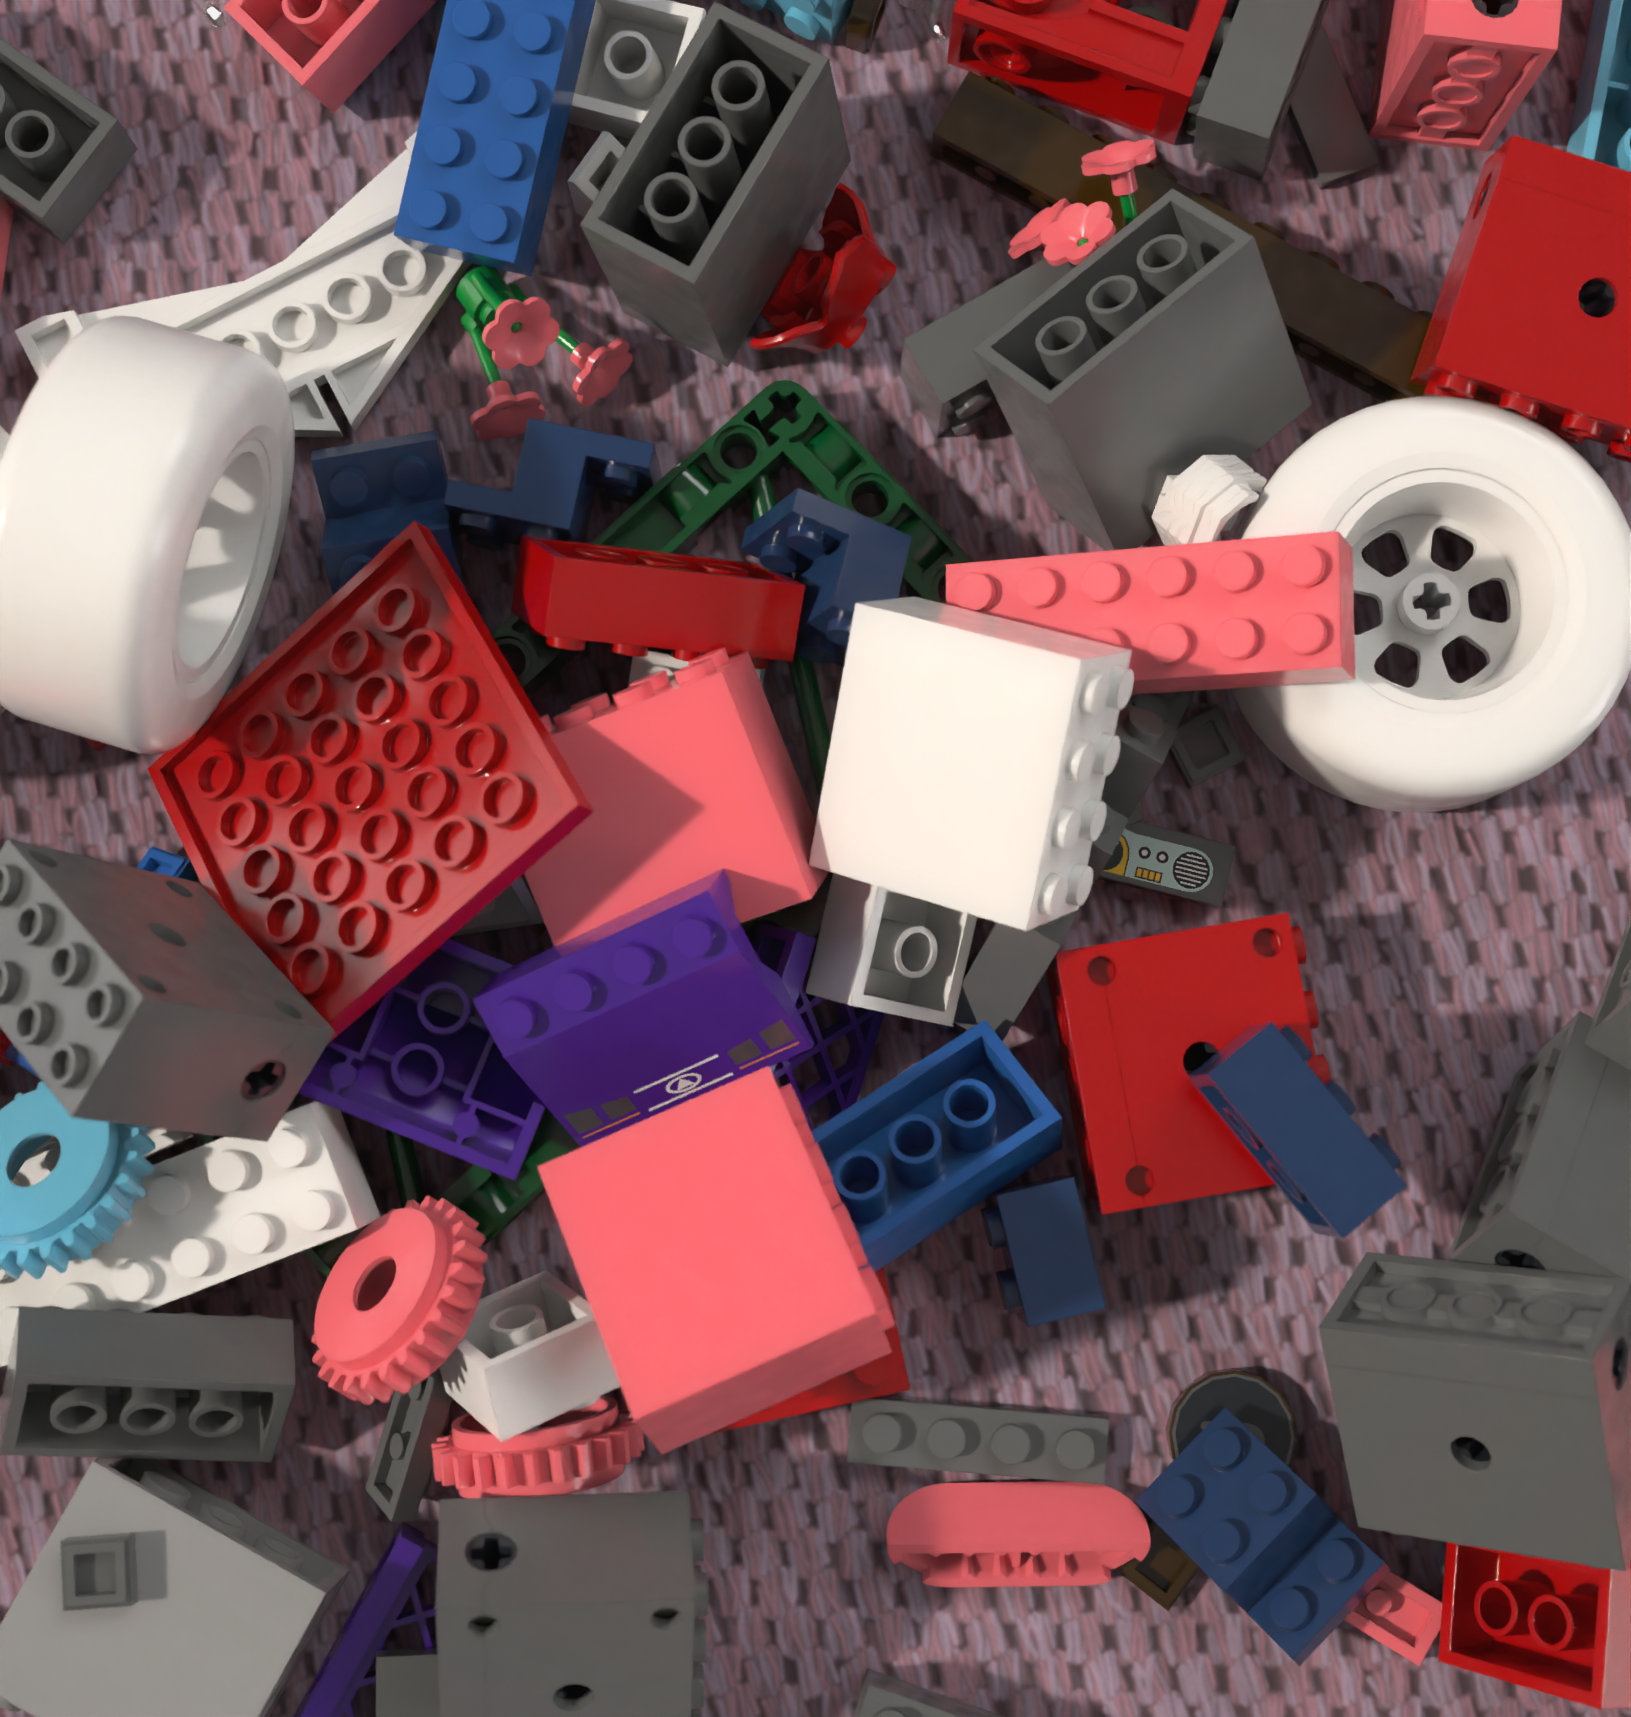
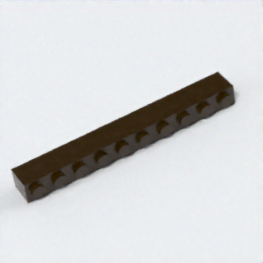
(1037, 161)

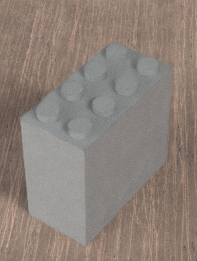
(215, 1616)

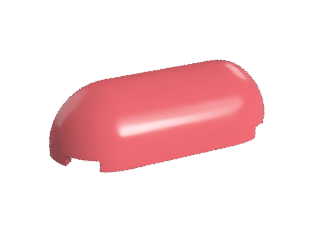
(1016, 1533)

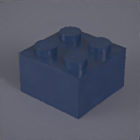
(1044, 1251)

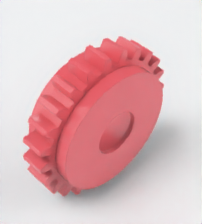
(399, 1300)
(558, 1458)

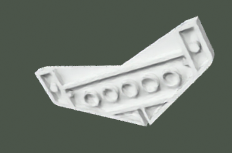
(329, 312)

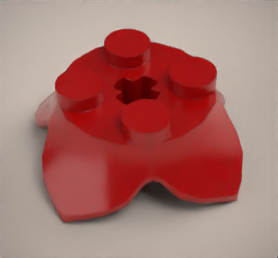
(829, 288)

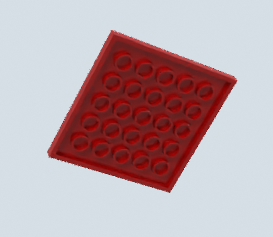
(370, 783)

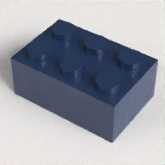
(1299, 1129)

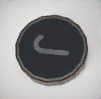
(1246, 1397)

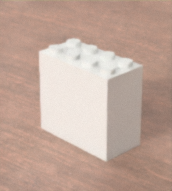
(970, 760)

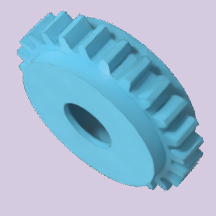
(81, 1197)

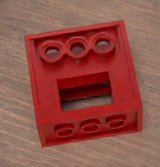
(1089, 56)

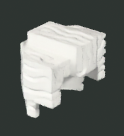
(1205, 499)

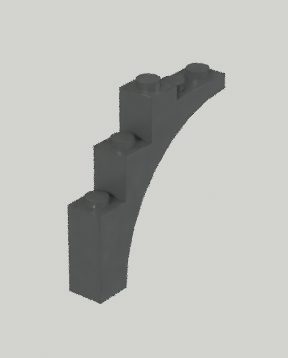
(1016, 959)

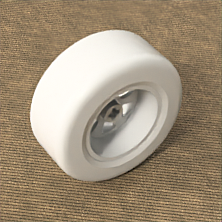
(1535, 525)
(139, 531)

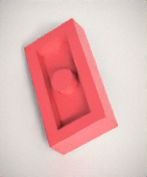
(1399, 1617)

